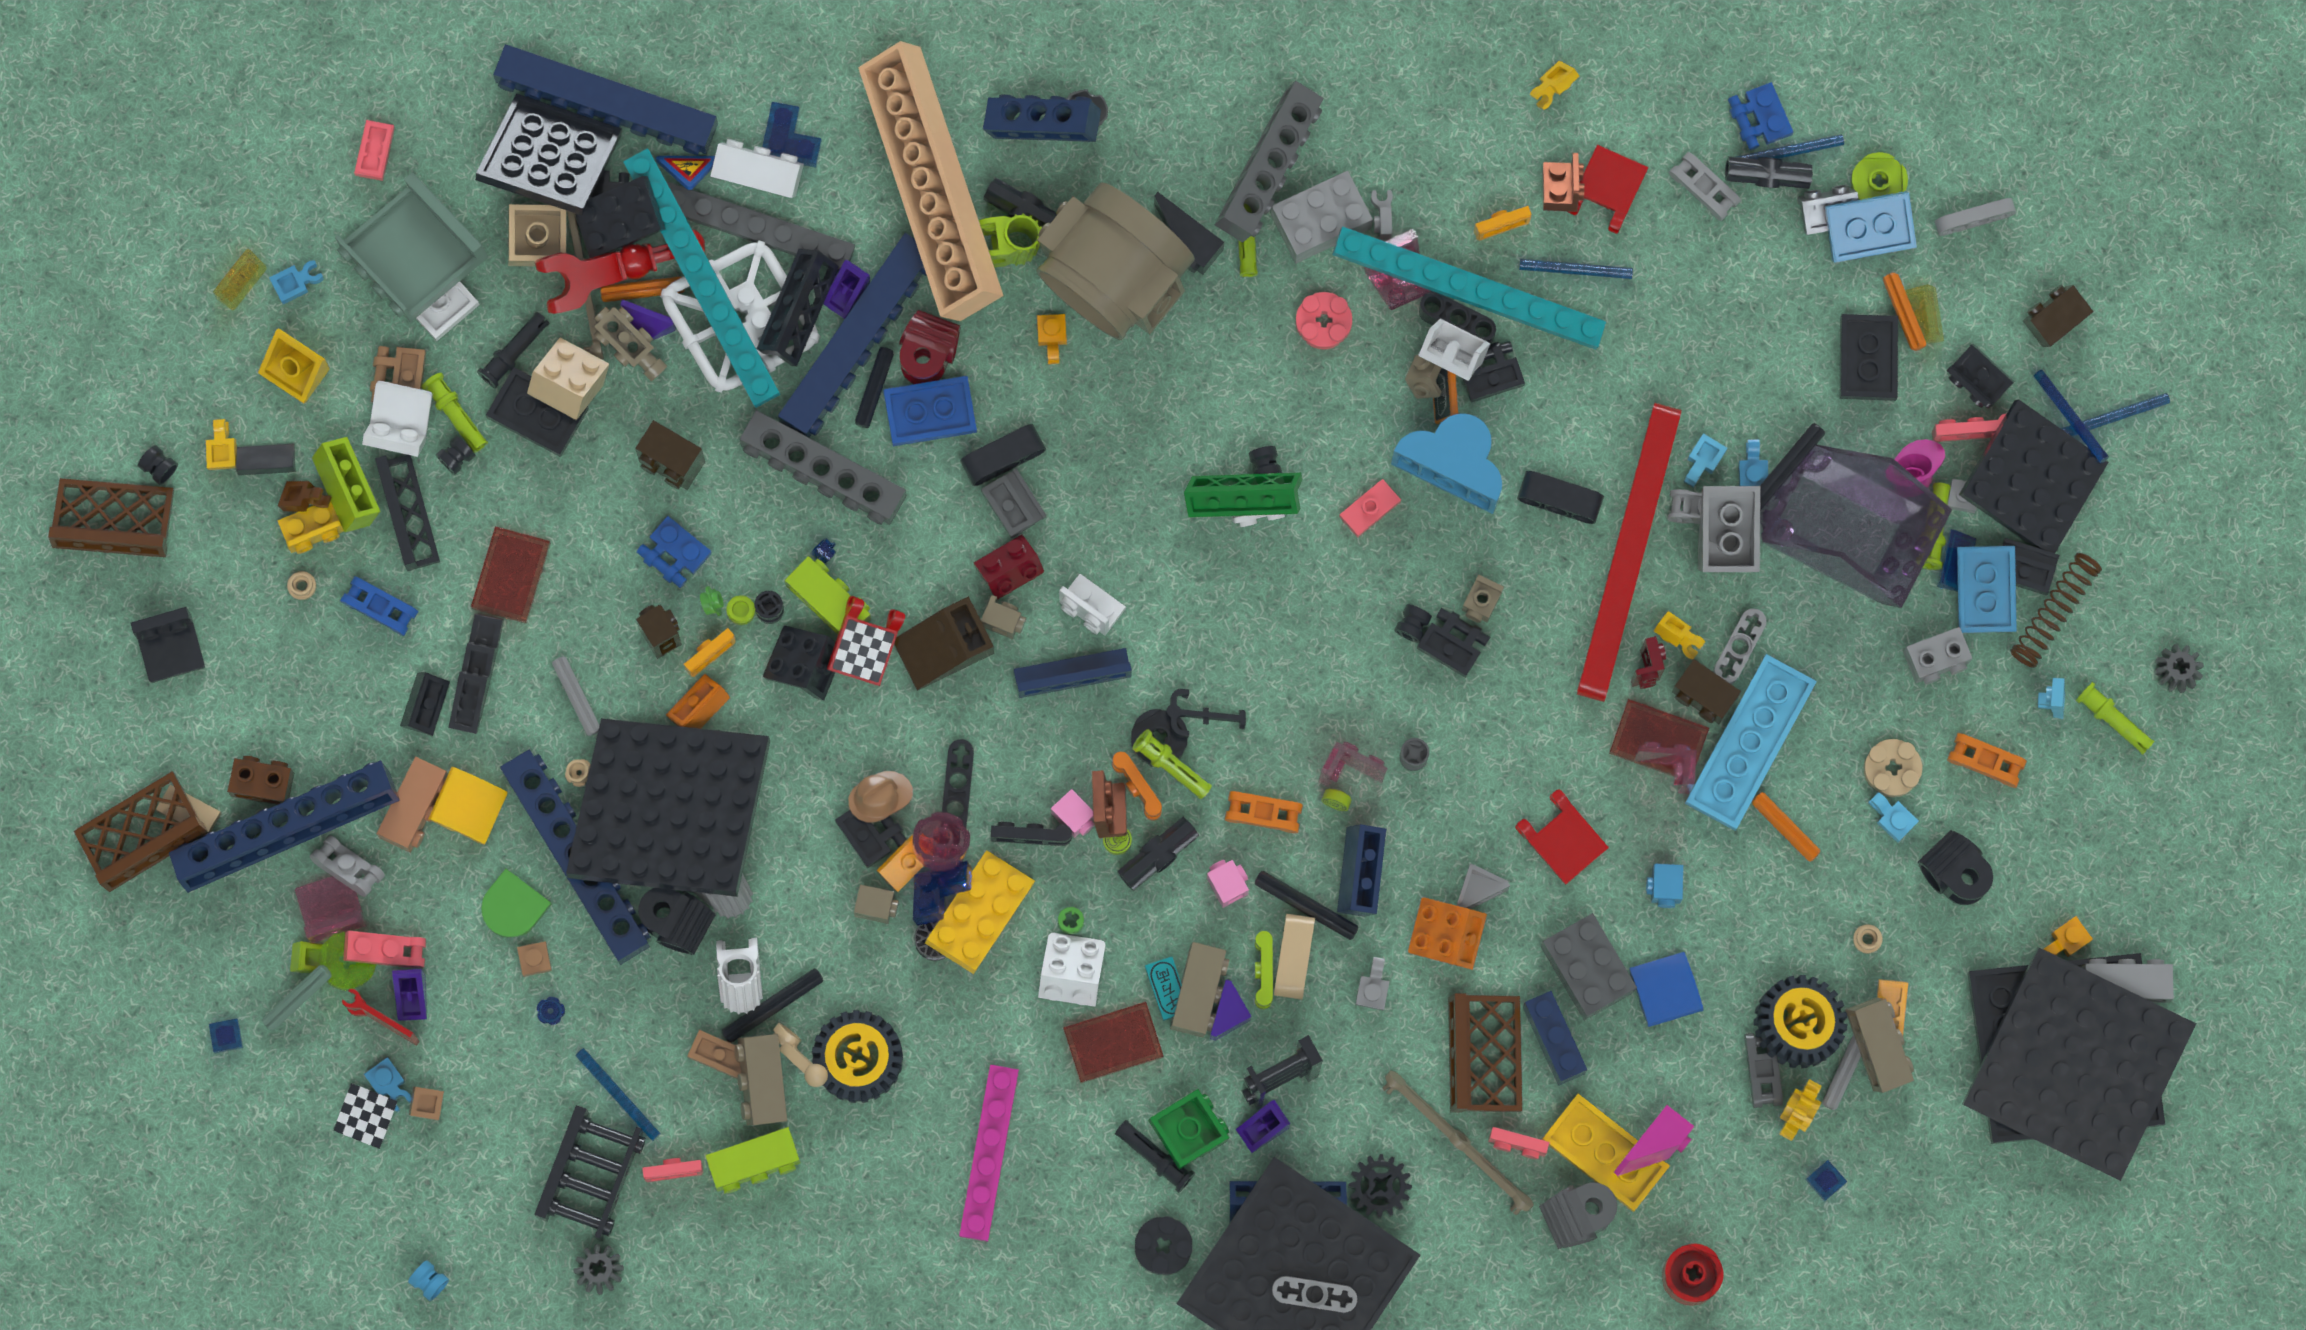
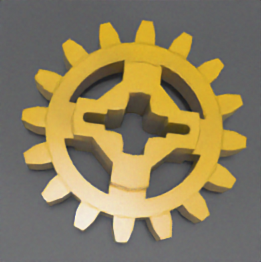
(1800, 1110)

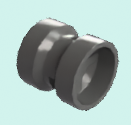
(1416, 750)

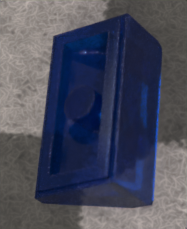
(1948, 573)

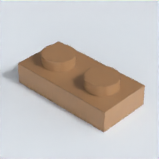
(715, 1054)

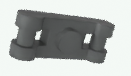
(1762, 1071)

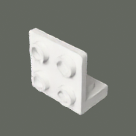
(398, 418)
(1090, 604)

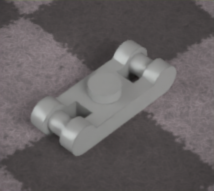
(1705, 186)
(347, 866)

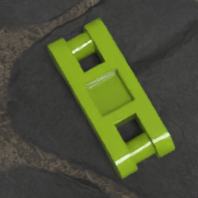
(1264, 970)

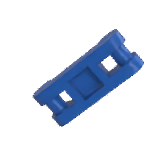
(379, 606)

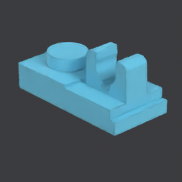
(2054, 698)

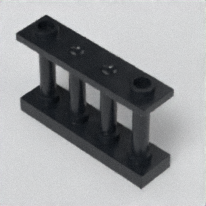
(1303, 1063)
(571, 1151)

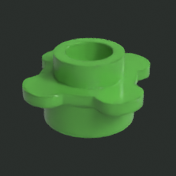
(711, 601)

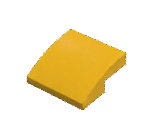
(468, 805)

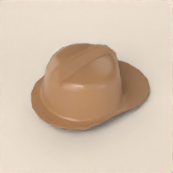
(880, 796)

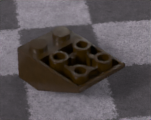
(944, 644)

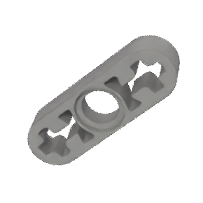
(1975, 216)
(1742, 625)
(1291, 1297)

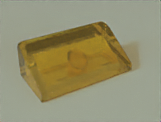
(239, 280)
(1926, 309)

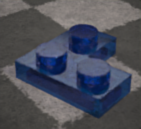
(781, 135)
(933, 886)

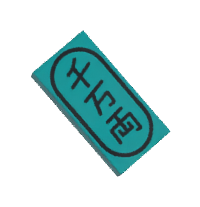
(1165, 985)

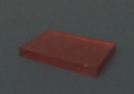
(510, 574)
(1647, 724)
(1113, 1042)

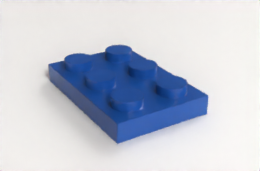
(930, 411)

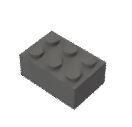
(1588, 967)

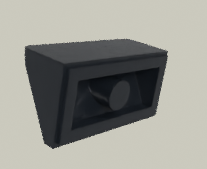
(265, 459)
(425, 703)

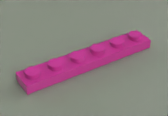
(989, 1153)

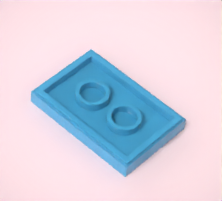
(1870, 226)
(1986, 589)

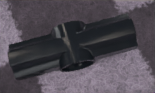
(1768, 172)
(1016, 202)
(1158, 853)

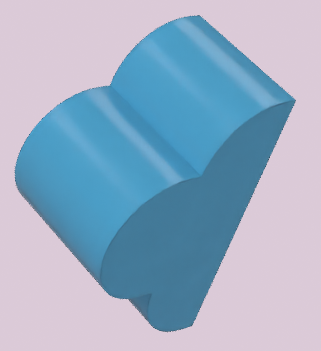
(1453, 460)

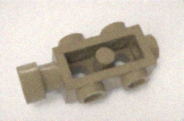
(622, 336)

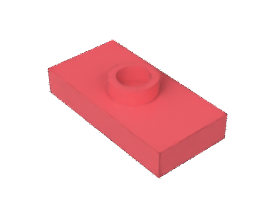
(374, 150)
(1370, 508)
(672, 1169)

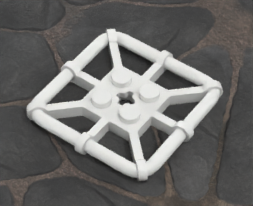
(744, 299)

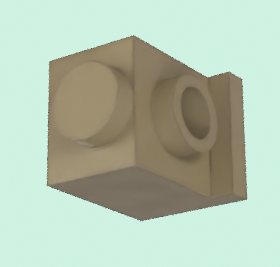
(1487, 588)
(1003, 618)

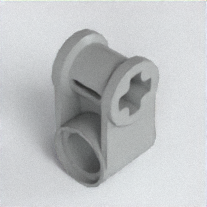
(1691, 506)

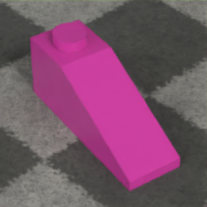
(1659, 1142)

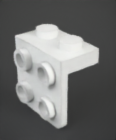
(1071, 969)

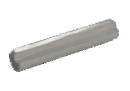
(576, 695)
(1842, 1076)

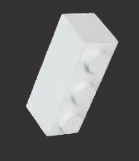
(757, 168)

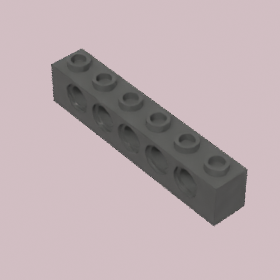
(1234, 217)
(763, 428)

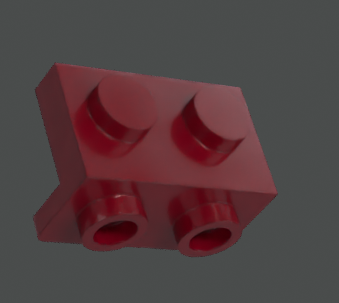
(1009, 566)
(1652, 657)

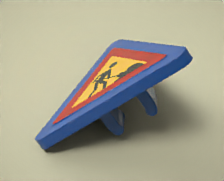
(687, 169)

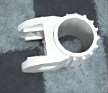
(744, 990)

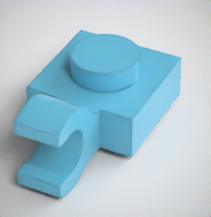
(1705, 457)
(1895, 819)

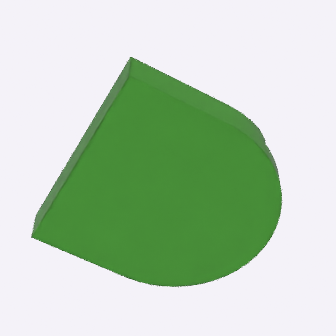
(512, 906)

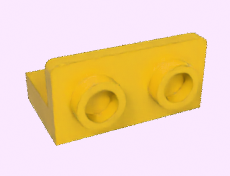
(310, 527)

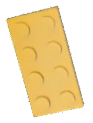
(980, 914)
(1598, 1147)

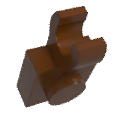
(299, 494)

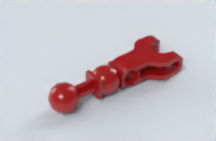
(589, 274)

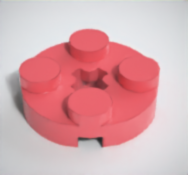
(1335, 308)

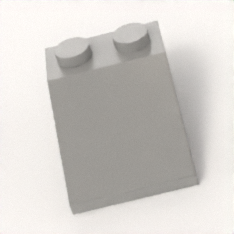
(1729, 529)

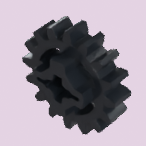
(1389, 1196)

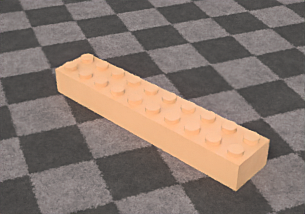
(930, 181)

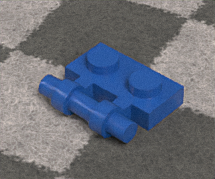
(1768, 114)
(680, 546)

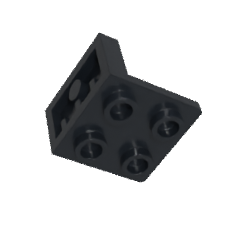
(168, 644)
(802, 661)

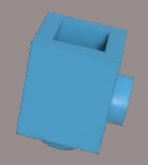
(1665, 885)

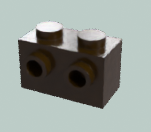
(2057, 315)
(659, 629)
(1705, 692)

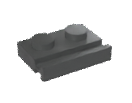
(1013, 503)

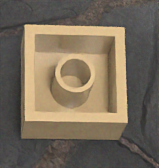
(535, 233)
(568, 378)

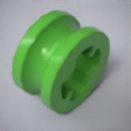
(1079, 922)

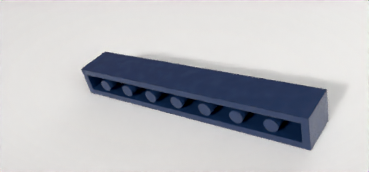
(605, 100)
(854, 339)

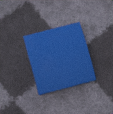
(1666, 989)

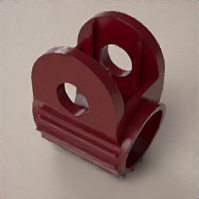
(929, 338)

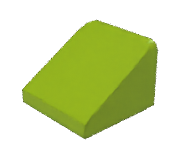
(304, 957)

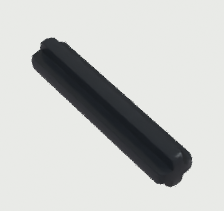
(874, 387)

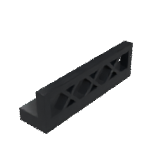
(794, 302)
(397, 516)

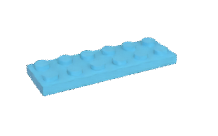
(1750, 742)

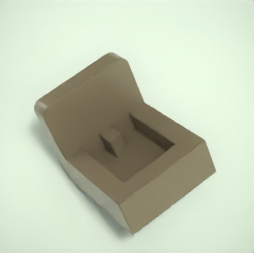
(1422, 378)

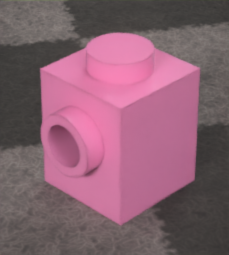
(1228, 882)

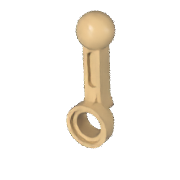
(814, 1074)

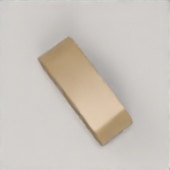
(1294, 956)

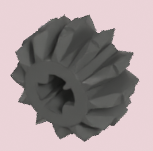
(2172, 675)
(596, 1259)

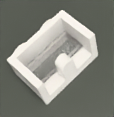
(1454, 349)

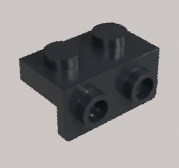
(1980, 377)

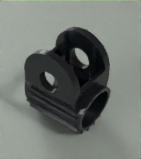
(1948, 861)
(683, 926)

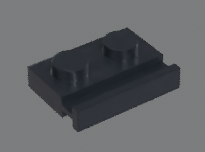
(2033, 567)

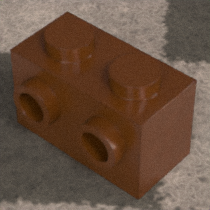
(260, 781)

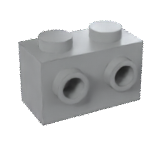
(1937, 656)

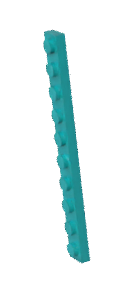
(706, 284)
(1469, 288)

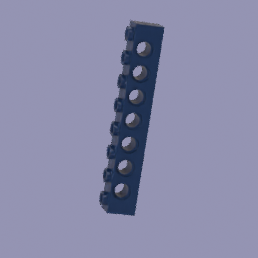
(517, 773)
(298, 829)

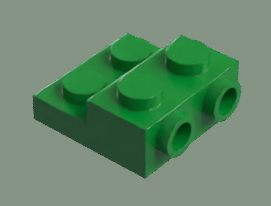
(1190, 1128)

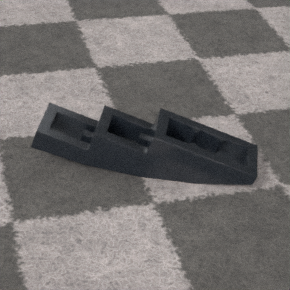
(476, 673)

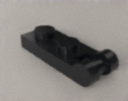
(1032, 834)

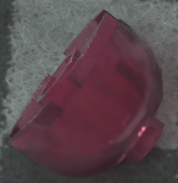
(940, 841)

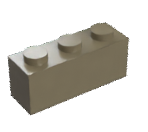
(1199, 990)
(1880, 1044)
(761, 1079)

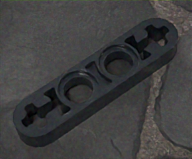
(963, 794)

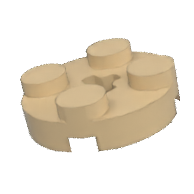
(1883, 781)

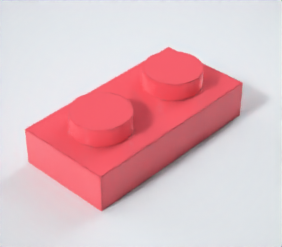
(1530, 1146)

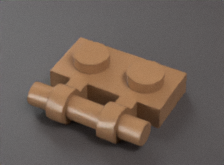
(407, 367)

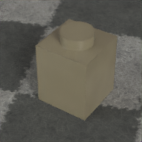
(875, 904)

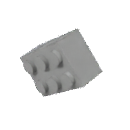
(1315, 216)

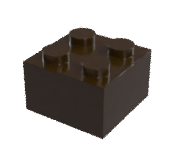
(670, 456)

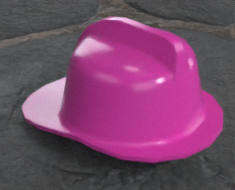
(1922, 459)

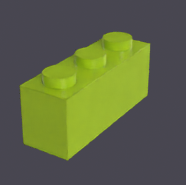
(346, 484)
(822, 593)
(753, 1160)

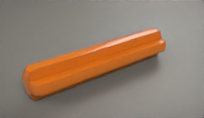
(636, 289)
(1904, 311)
(1785, 826)

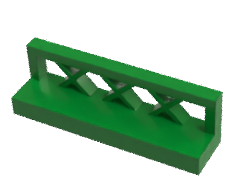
(1243, 496)

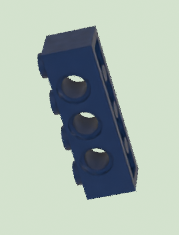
(1080, 126)

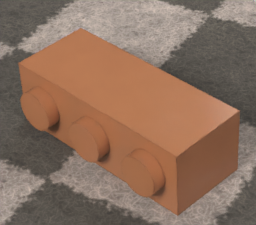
(417, 797)

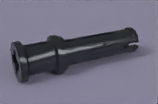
(505, 358)
(1154, 1155)

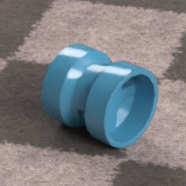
(428, 1280)

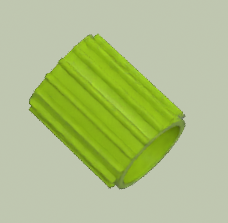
(1004, 251)

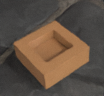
(534, 959)
(426, 1103)

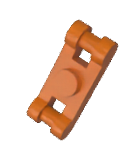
(1987, 760)
(1137, 785)
(1263, 811)

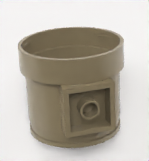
(1113, 261)

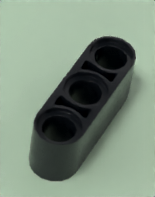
(1448, 308)
(1003, 455)
(1560, 497)

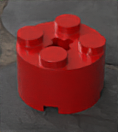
(1707, 1267)

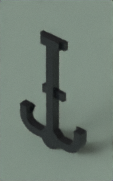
(1173, 712)

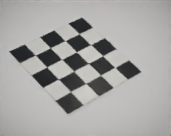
(365, 1115)

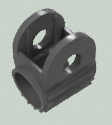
(1569, 1219)

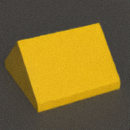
(293, 366)

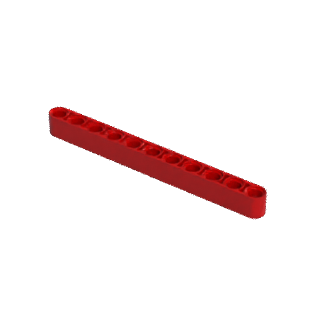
(1629, 552)

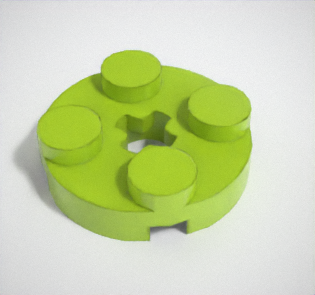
(1881, 164)

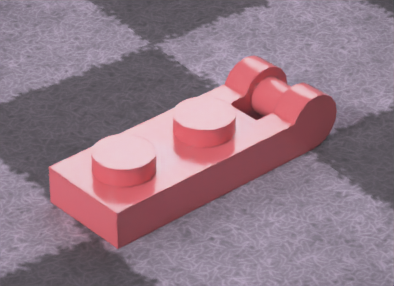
(1972, 429)
(383, 949)

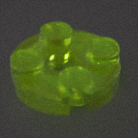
(343, 978)

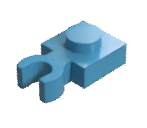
(291, 283)
(386, 1081)

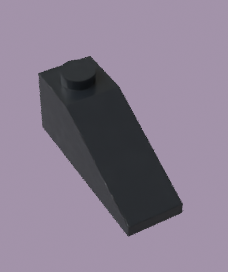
(1199, 240)

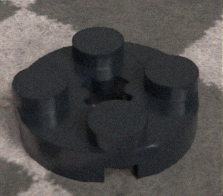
(1157, 721)
(1180, 1246)

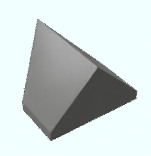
(1480, 887)

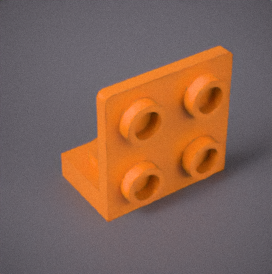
(1447, 933)

